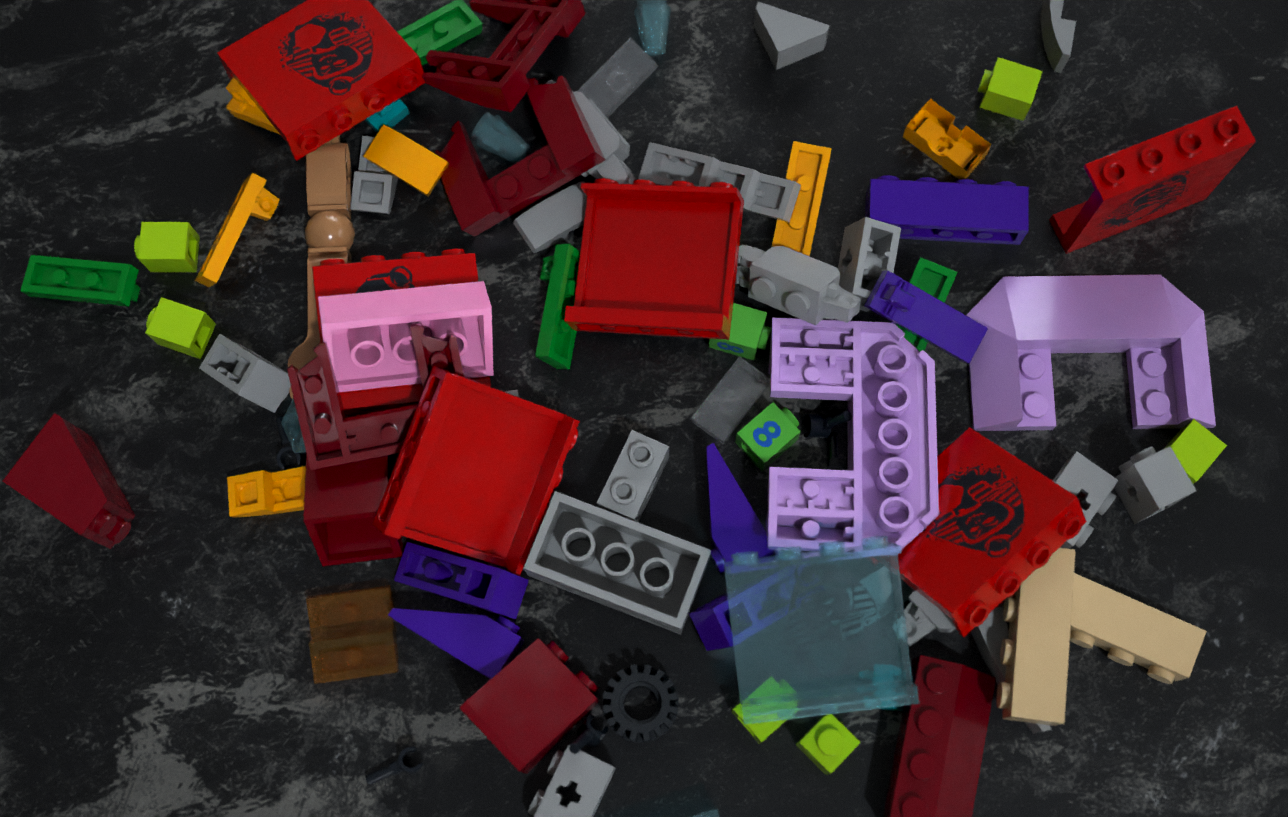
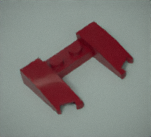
(501, 78)
(569, 153)
(339, 440)

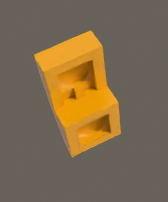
(406, 160)
(266, 492)

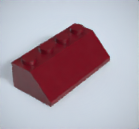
(940, 741)

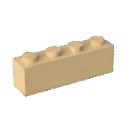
(1133, 631)
(1038, 644)

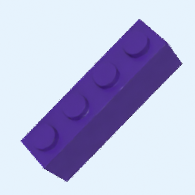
(951, 210)

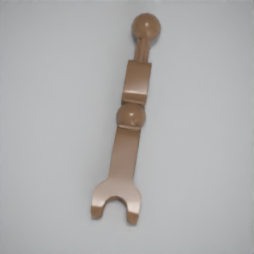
(328, 230)

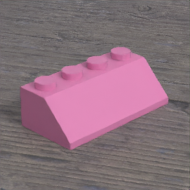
(373, 337)

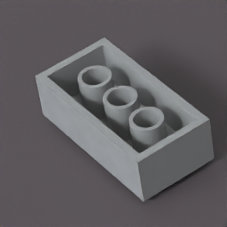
(617, 562)

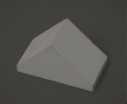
(788, 35)

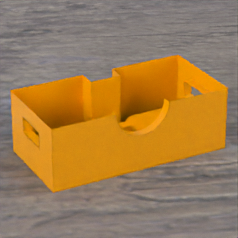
(945, 141)

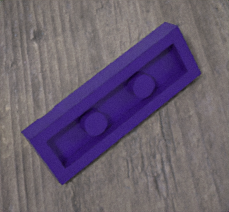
(926, 316)

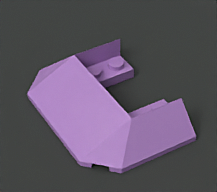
(1089, 315)
(890, 435)

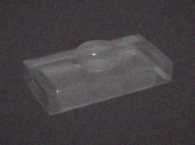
(619, 77)
(731, 400)

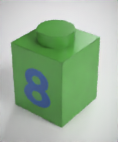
(746, 333)
(768, 435)

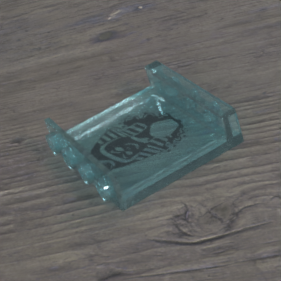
(819, 630)

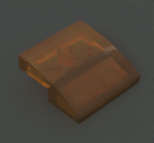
(352, 634)

